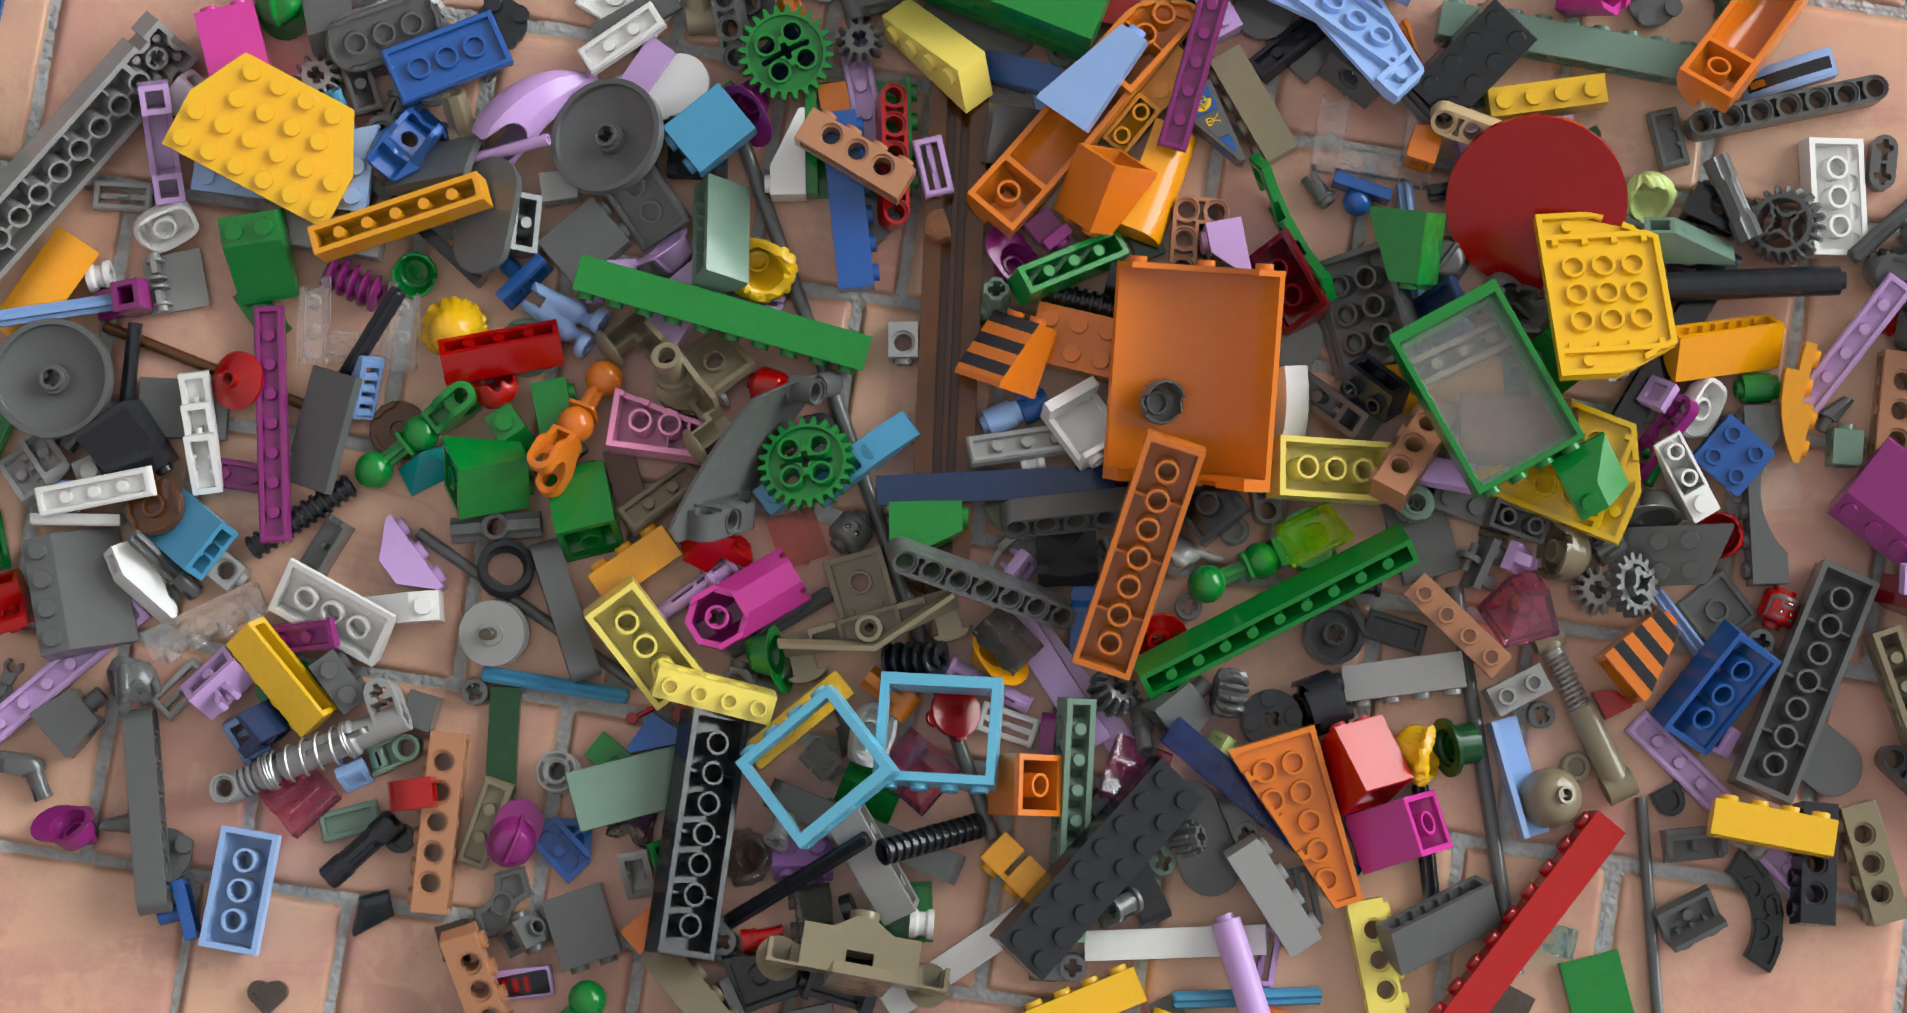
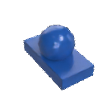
(1360, 193)

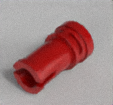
(753, 938)

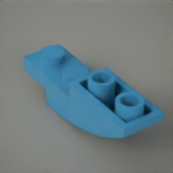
(878, 448)

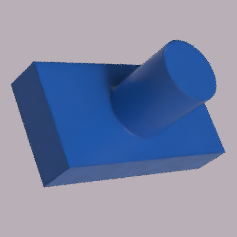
(521, 279)
(183, 910)

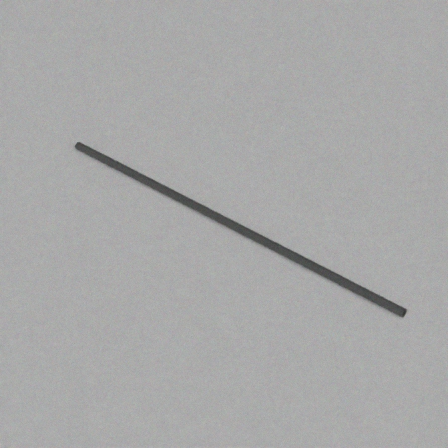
(866, 484)

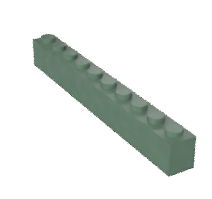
(1584, 46)

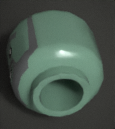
(1424, 509)

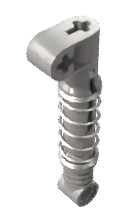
(346, 740)

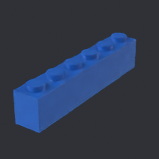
(851, 219)

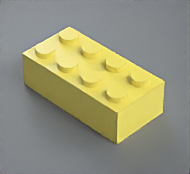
(1324, 469)
(638, 634)

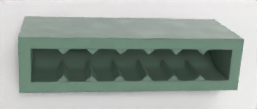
(721, 234)

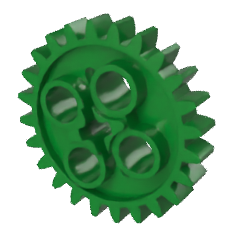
(772, 29)
(805, 439)

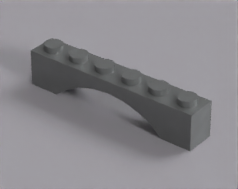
(1764, 557)

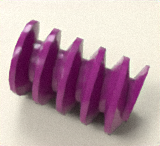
(355, 285)

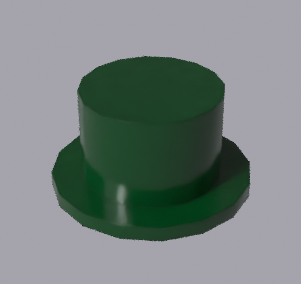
(1457, 746)

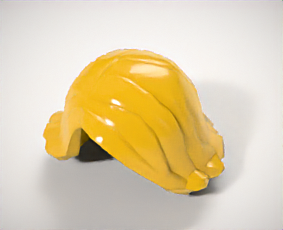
(770, 272)
(451, 319)
(1416, 746)

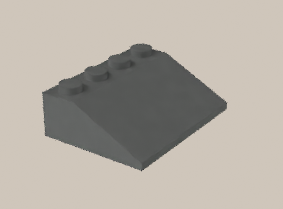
(1365, 308)
(74, 594)

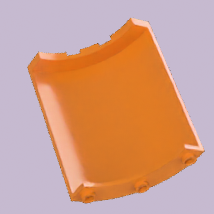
(1222, 345)

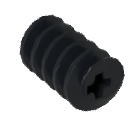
(916, 657)

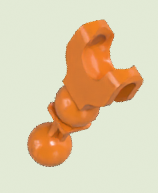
(574, 425)

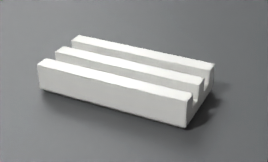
(1031, 733)

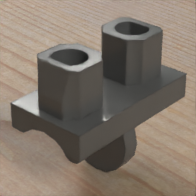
(1478, 562)

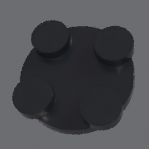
(510, 18)

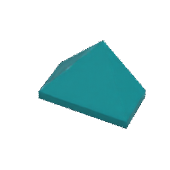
(423, 470)

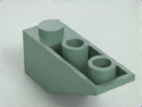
(1688, 244)

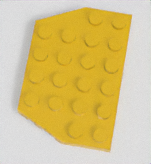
(269, 136)
(1603, 295)
(1545, 497)

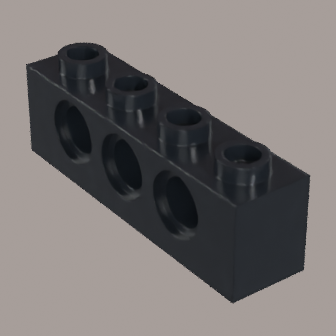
(1822, 880)

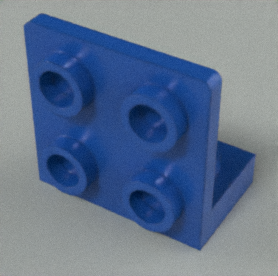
(1732, 455)

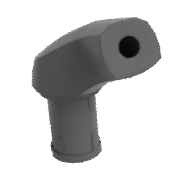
(29, 767)

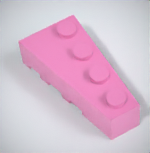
(648, 429)

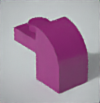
(1048, 232)
(129, 298)

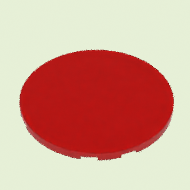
(1526, 170)

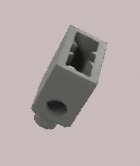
(319, 16)
(1181, 701)
(71, 719)

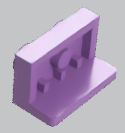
(789, 861)

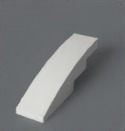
(201, 432)

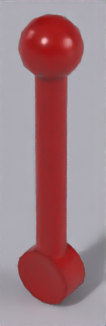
(632, 718)

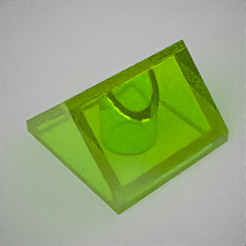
(1312, 534)

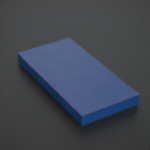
(446, 58)

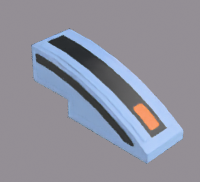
(1793, 74)

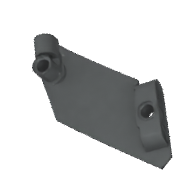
(720, 493)

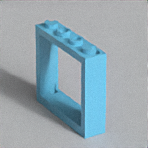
(948, 685)
(849, 803)

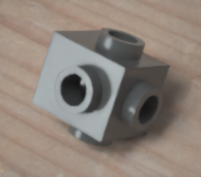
(524, 933)

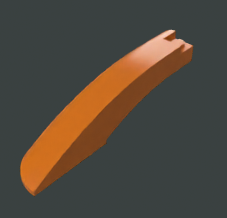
(1736, 50)
(1043, 152)

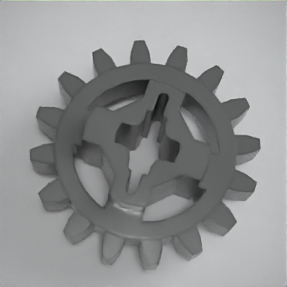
(1632, 585)

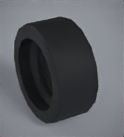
(505, 546)

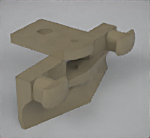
(860, 608)

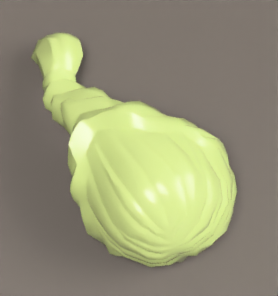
(1650, 195)

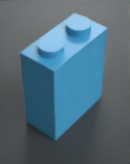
(709, 131)
(197, 538)

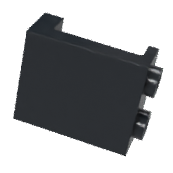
(811, 985)

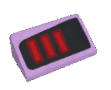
(527, 982)

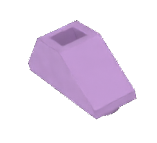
(407, 560)

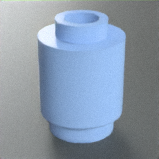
(1001, 417)

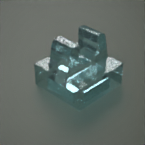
(1564, 942)

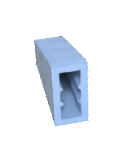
(1093, 80)

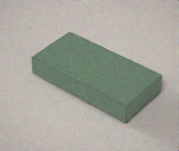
(348, 820)

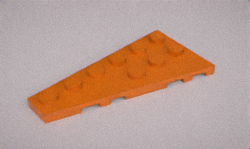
(1298, 795)

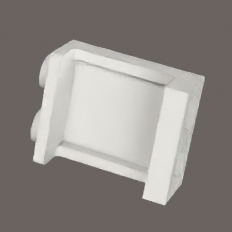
(1078, 422)

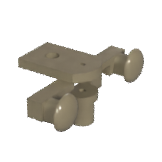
(683, 377)
(859, 937)

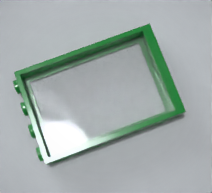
(1485, 389)

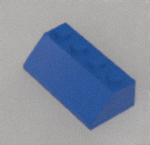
(1715, 687)

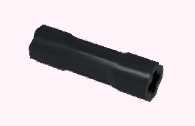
(346, 862)

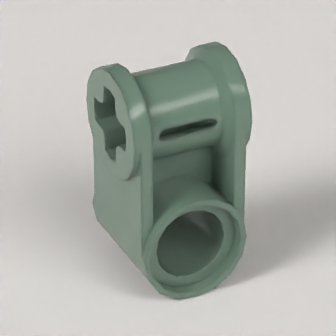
(389, 755)

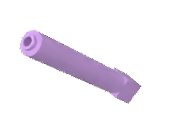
(1239, 964)

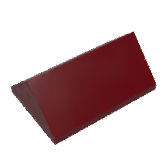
(1303, 295)

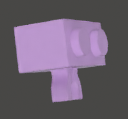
(217, 683)

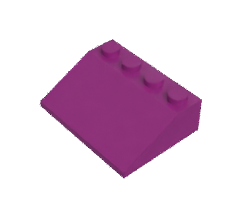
(1876, 502)

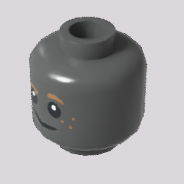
(850, 532)

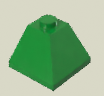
(1590, 476)

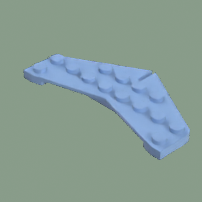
(1368, 39)

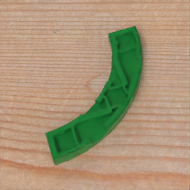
(1282, 218)

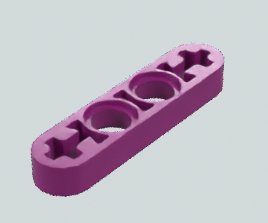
(1651, 435)

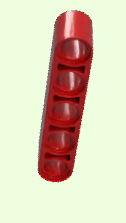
(895, 142)

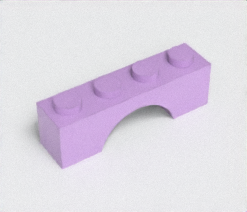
(163, 161)

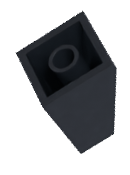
(127, 440)

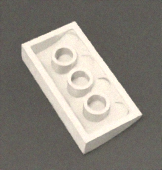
(1836, 177)
(360, 623)

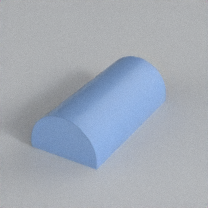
(240, 890)

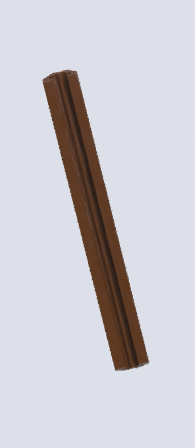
(950, 306)

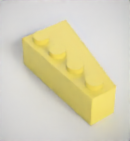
(939, 53)

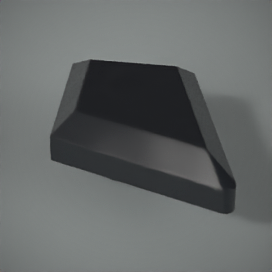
(371, 911)

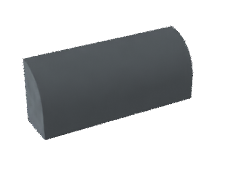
(1439, 924)

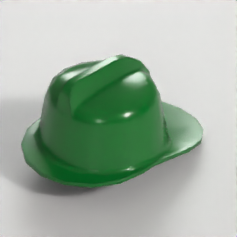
(281, 18)
(768, 659)

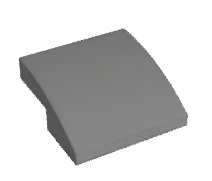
(33, 466)

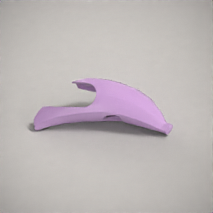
(529, 106)

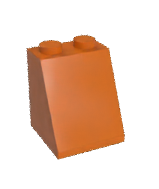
(1027, 785)

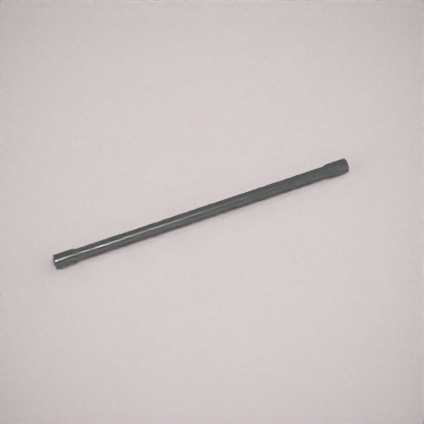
(1484, 778)

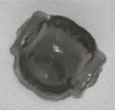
(748, 858)

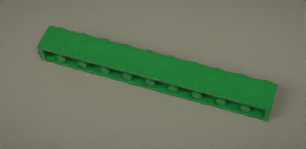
(721, 313)
(1276, 610)

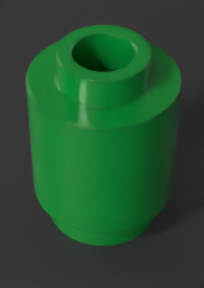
(1756, 388)

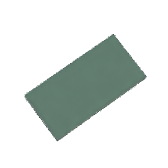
(620, 789)

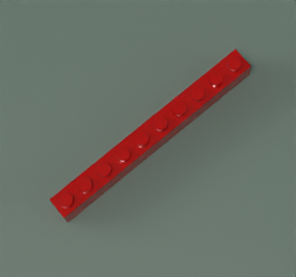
(1533, 916)

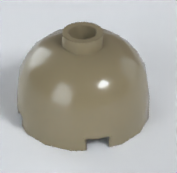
(1564, 553)
(1550, 797)

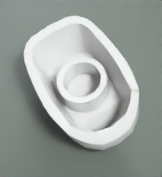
(165, 226)
(1711, 397)
(868, 714)

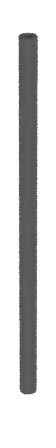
(526, 607)
(1649, 905)

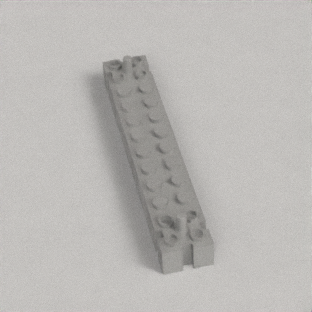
(83, 134)

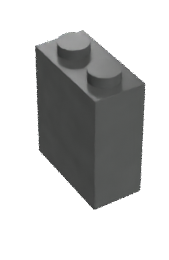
(588, 233)
(582, 928)

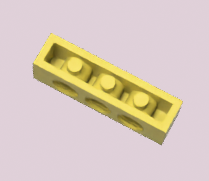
(713, 693)
(1357, 917)

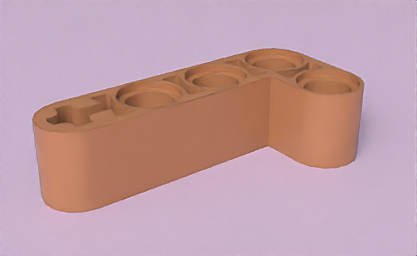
(1191, 226)

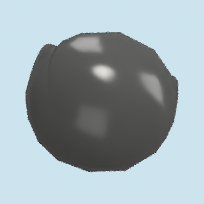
(1161, 401)

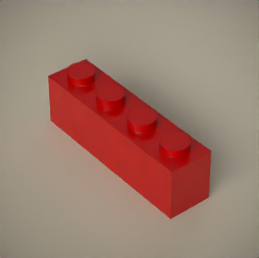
(501, 352)

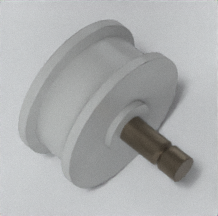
(494, 633)

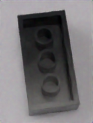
(1474, 57)
(1214, 512)

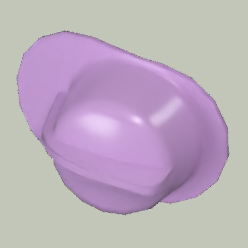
(670, 253)

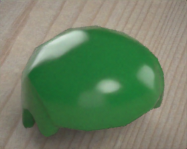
(415, 274)

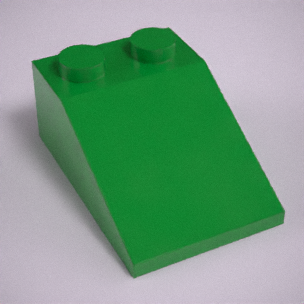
(259, 256)

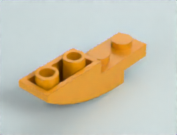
(1145, 107)
(1794, 413)

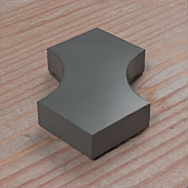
(509, 891)

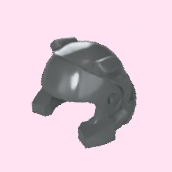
(131, 682)

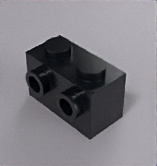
(1375, 388)

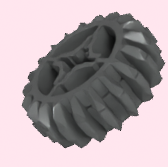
(1773, 230)

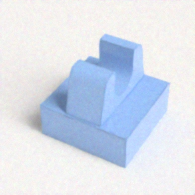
(354, 774)

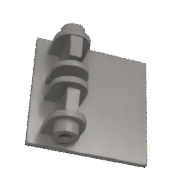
(176, 281)

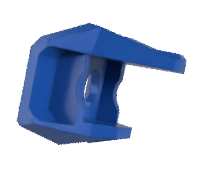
(392, 156)

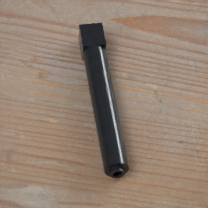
(1756, 283)

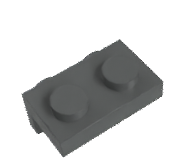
(1689, 919)

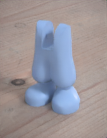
(567, 314)

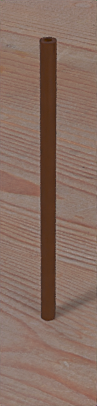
(180, 356)

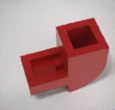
(707, 554)
(15, 602)
(412, 794)

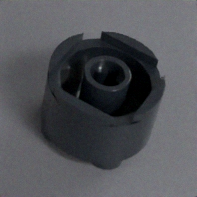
(1349, 640)
(1322, 701)
(1267, 702)

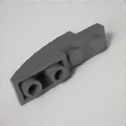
(1492, 514)

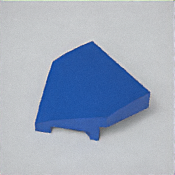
(565, 847)

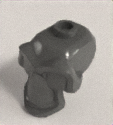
(1882, 262)
(1524, 302)

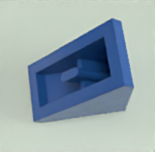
(653, 734)

